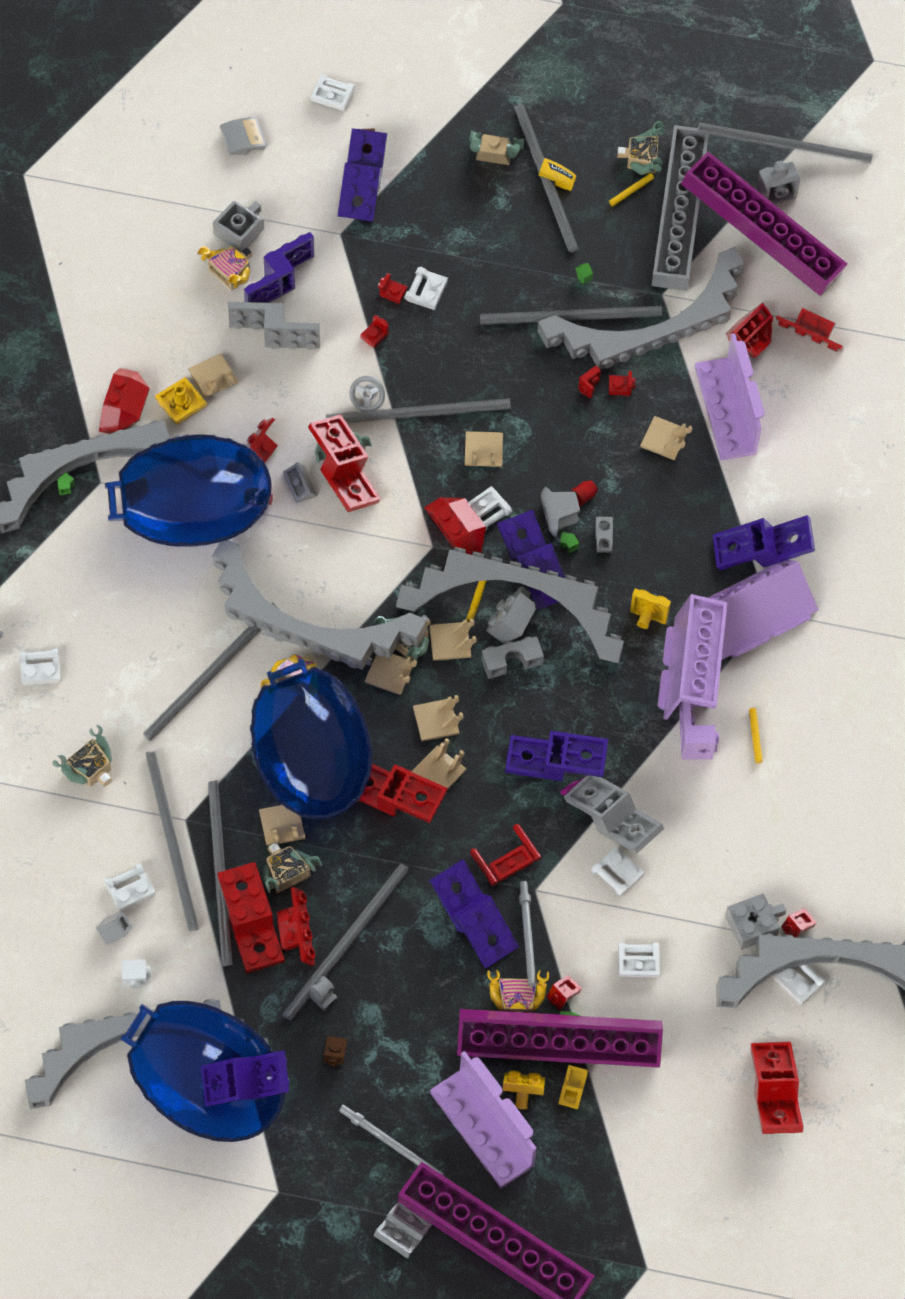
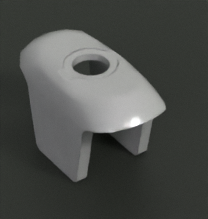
(559, 509)

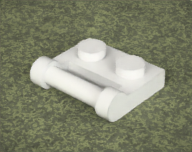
(330, 96)
(432, 290)
(487, 502)
(40, 672)
(621, 867)
(133, 892)
(639, 965)
(797, 986)

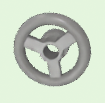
(373, 393)

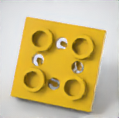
(178, 395)
(649, 607)
(523, 1085)

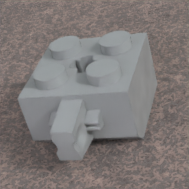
(779, 182)
(239, 225)
(511, 616)
(755, 910)

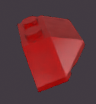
(754, 330)
(123, 401)
(458, 523)

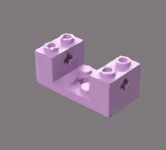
(696, 740)

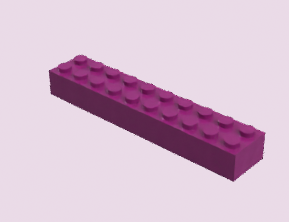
(764, 223)
(560, 1038)
(493, 1236)

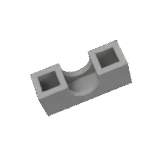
(526, 650)

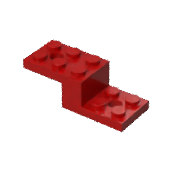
(344, 463)
(399, 790)
(250, 917)
(776, 1087)

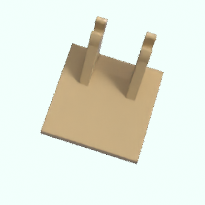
(213, 375)
(665, 437)
(483, 449)
(451, 640)
(390, 673)
(437, 719)
(440, 766)
(281, 825)

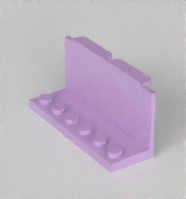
(732, 401)
(765, 606)
(693, 655)
(486, 1122)

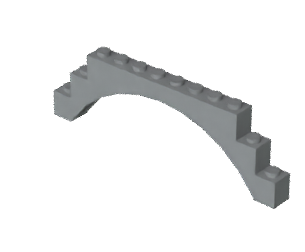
(619, 346)
(47, 466)
(467, 568)
(342, 645)
(784, 952)
(78, 1045)

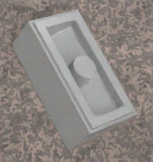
(299, 482)

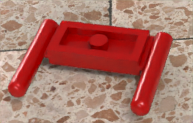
(509, 863)

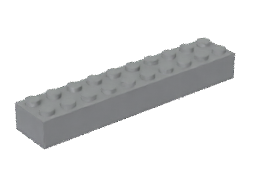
(678, 212)

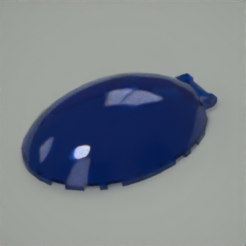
(191, 491)
(310, 742)
(169, 1062)

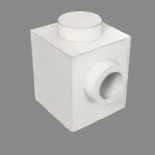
(135, 973)

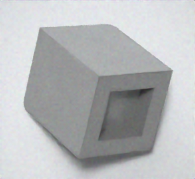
(114, 927)

